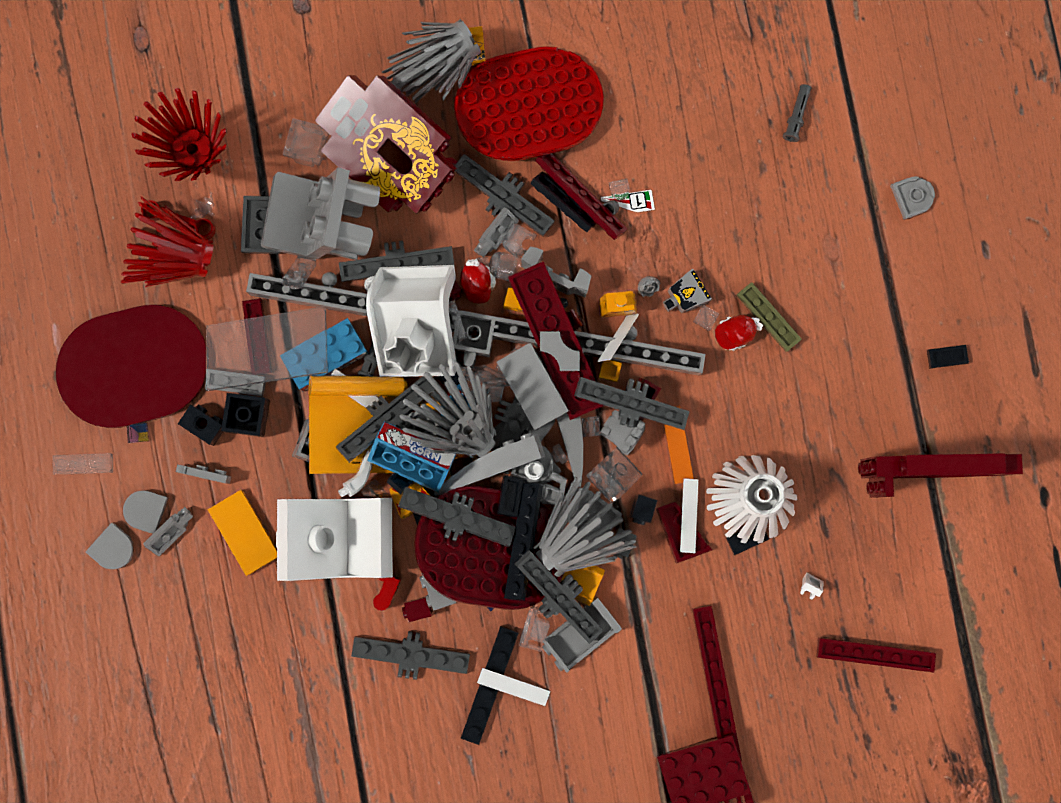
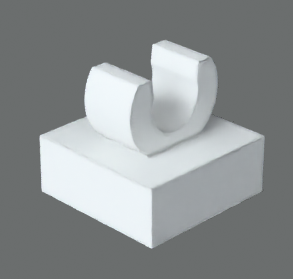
(812, 585)

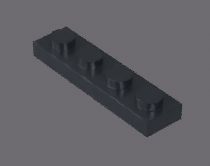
(562, 200)

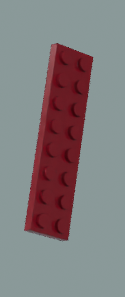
(546, 313)

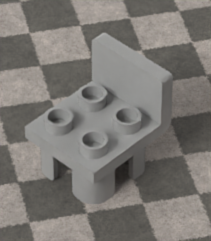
(307, 214)

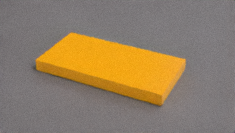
(243, 532)

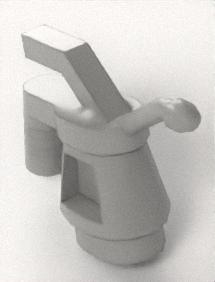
(551, 493)

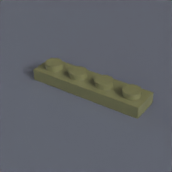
(769, 317)

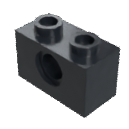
(191, 422)
(642, 509)

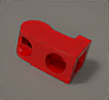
(386, 595)

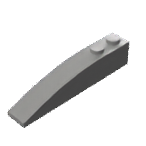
(573, 441)
(500, 460)

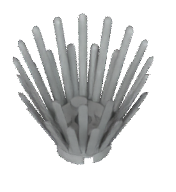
(468, 430)
(573, 547)

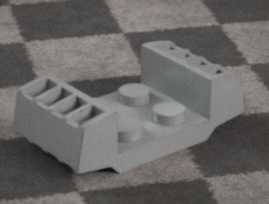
(561, 282)

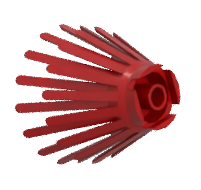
(182, 137)
(174, 258)

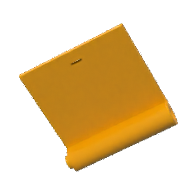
(337, 416)

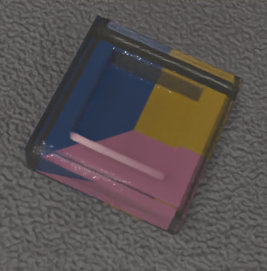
(137, 432)

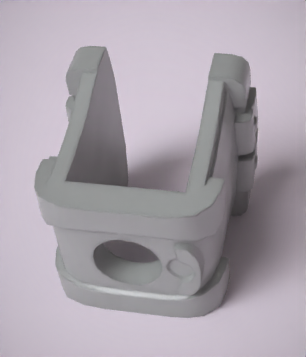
(622, 436)

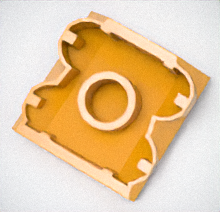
(589, 579)

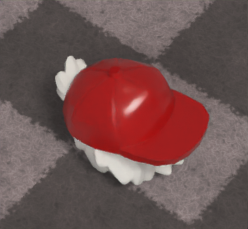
(477, 281)
(737, 331)

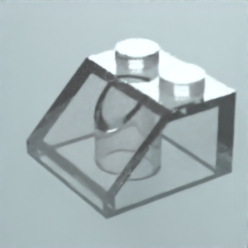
(614, 475)

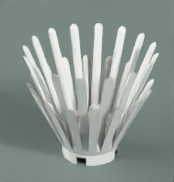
(745, 500)

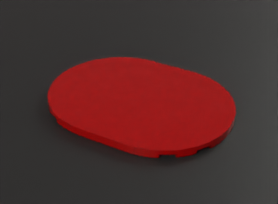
(529, 103)

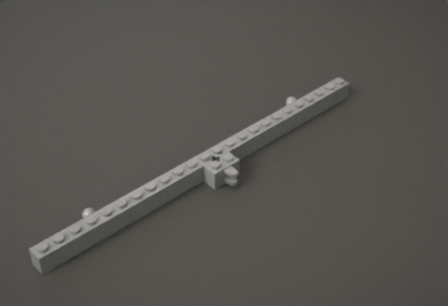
(487, 327)

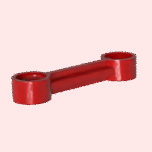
(193, 223)

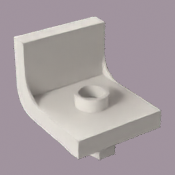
(412, 320)
(334, 538)

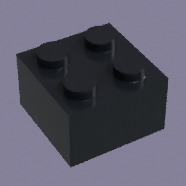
(245, 415)

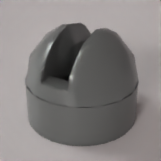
(612, 206)

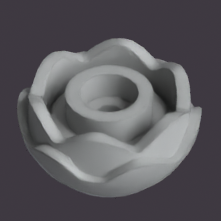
(648, 286)

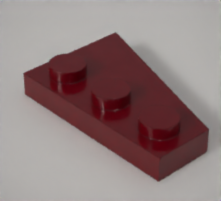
(671, 521)

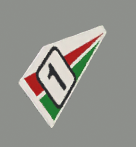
(635, 201)

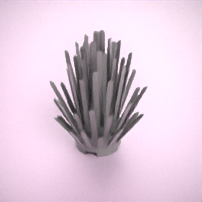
(442, 55)

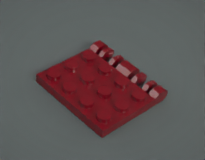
(706, 773)

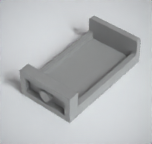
(570, 647)

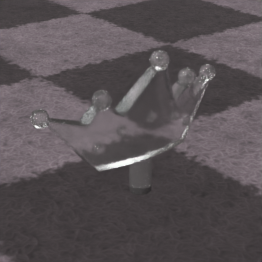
(204, 207)

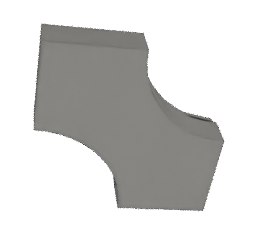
(553, 344)

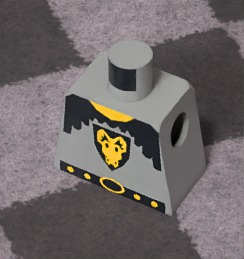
(687, 293)

